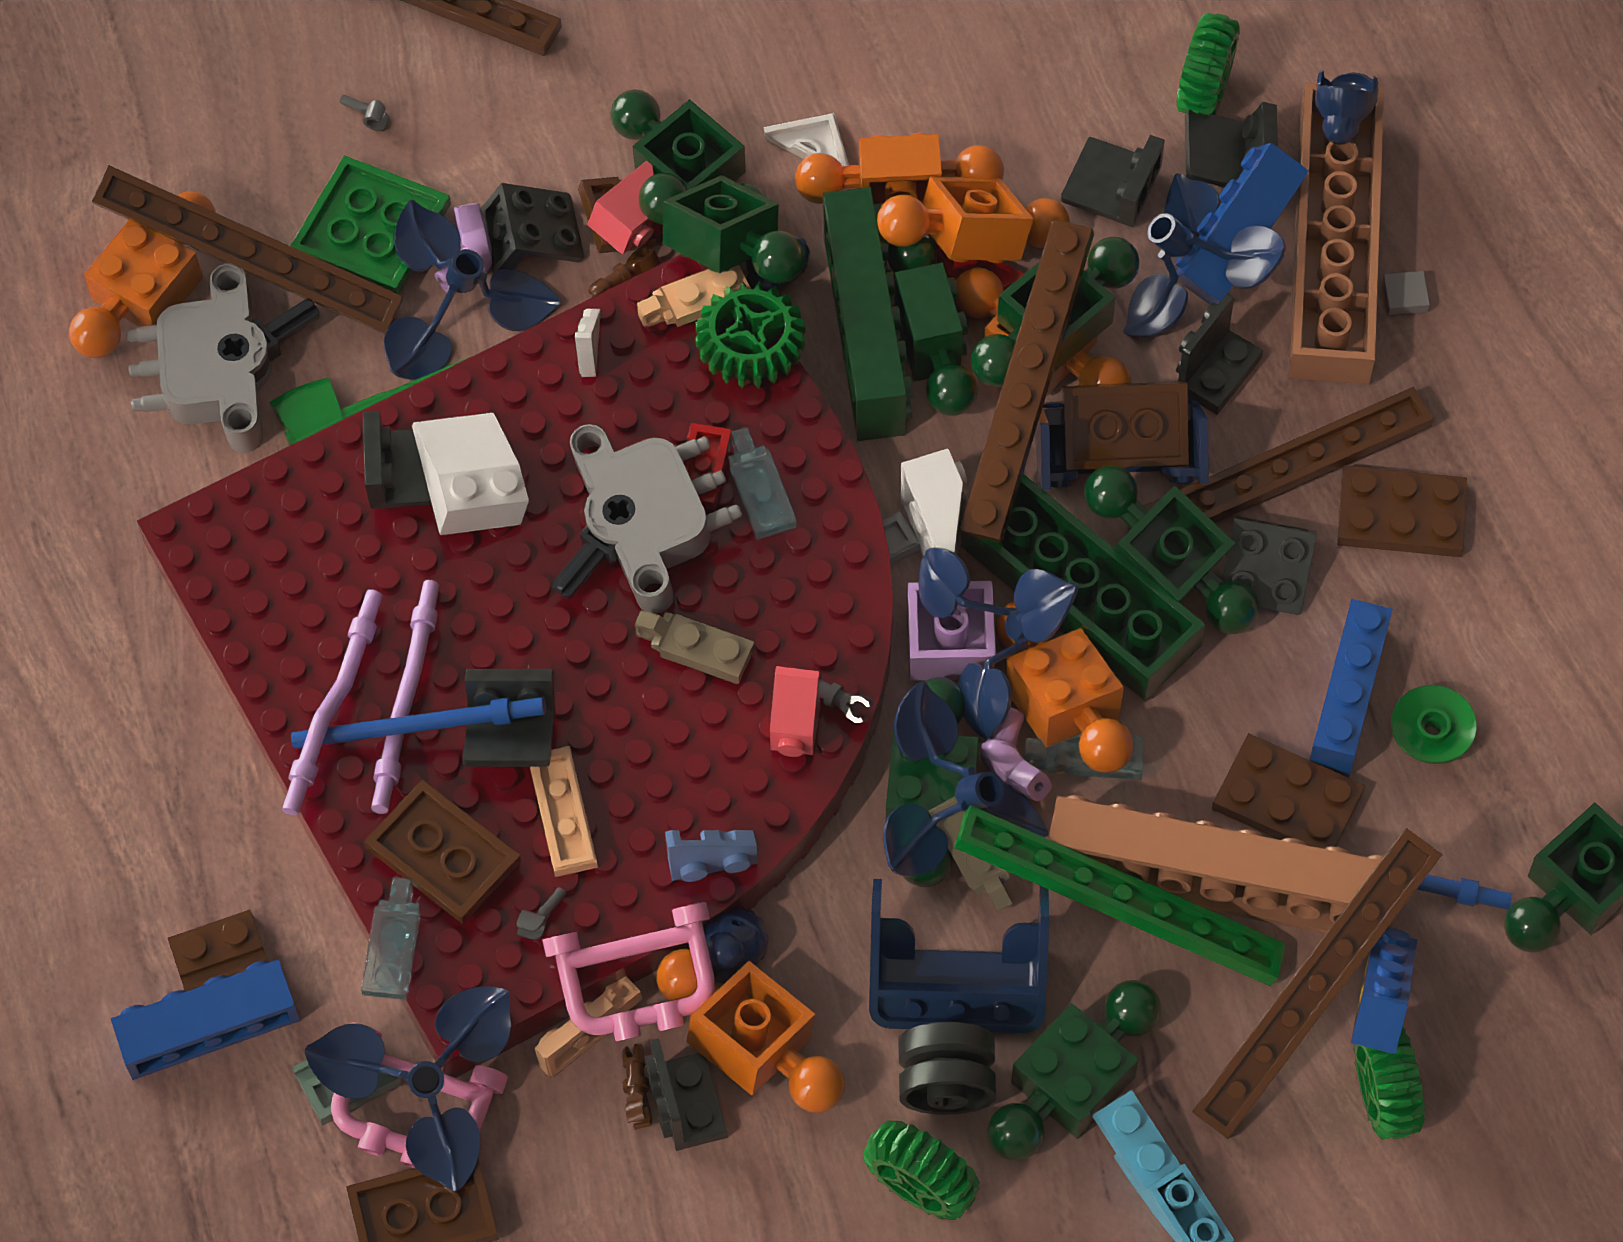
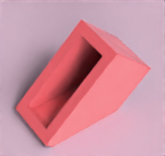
(618, 212)
(795, 711)

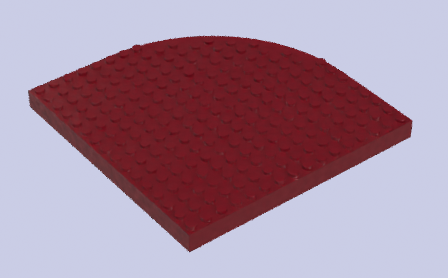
(289, 547)

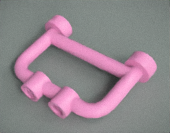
(627, 1024)
(376, 1138)

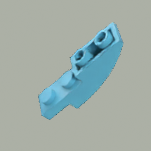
(1157, 1174)

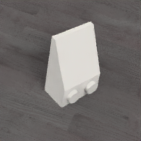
(470, 473)
(934, 499)

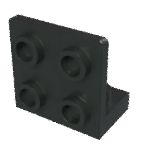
(1219, 143)
(1114, 179)
(531, 224)
(1216, 358)
(392, 466)
(1271, 561)
(518, 744)
(685, 1098)

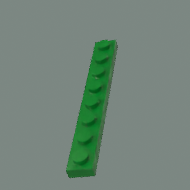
(1120, 895)

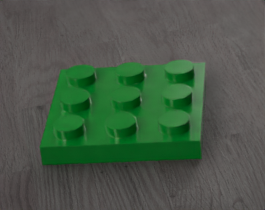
(358, 219)

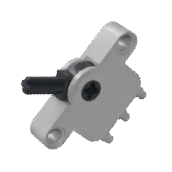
(216, 357)
(641, 513)

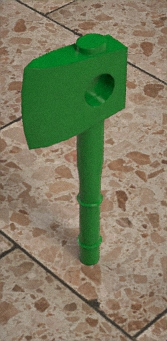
(315, 406)

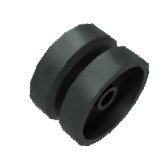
(947, 1068)

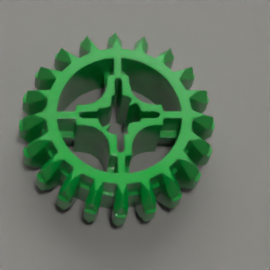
(1208, 64)
(738, 351)
(1391, 1089)
(921, 1170)

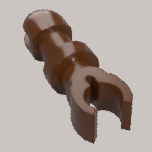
(638, 263)
(636, 1087)

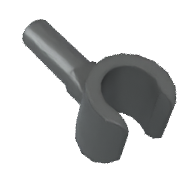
(375, 114)
(532, 924)

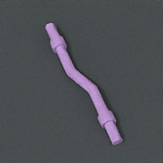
(423, 623)
(304, 770)

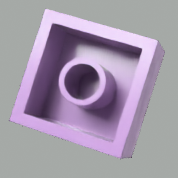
(948, 644)

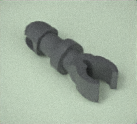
(835, 696)

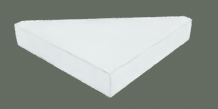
(809, 137)
(587, 342)

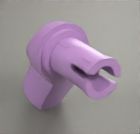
(473, 236)
(1004, 759)

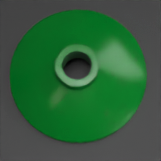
(1436, 708)

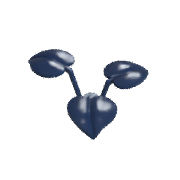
(429, 240)
(1157, 299)
(1040, 610)
(910, 837)
(439, 1145)

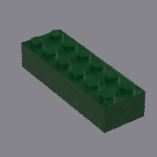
(867, 315)
(1120, 609)

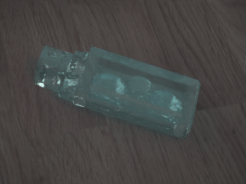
(760, 487)
(1066, 759)
(392, 944)

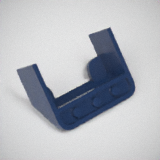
(1051, 450)
(976, 988)

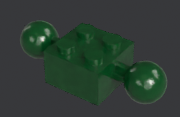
(682, 144)
(722, 226)
(1110, 264)
(932, 326)
(1173, 546)
(927, 783)
(1580, 877)
(1074, 1070)

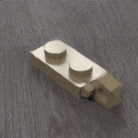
(696, 644)
(977, 873)

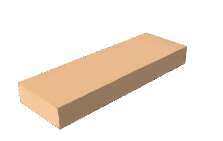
(563, 814)

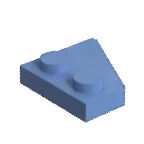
(715, 852)

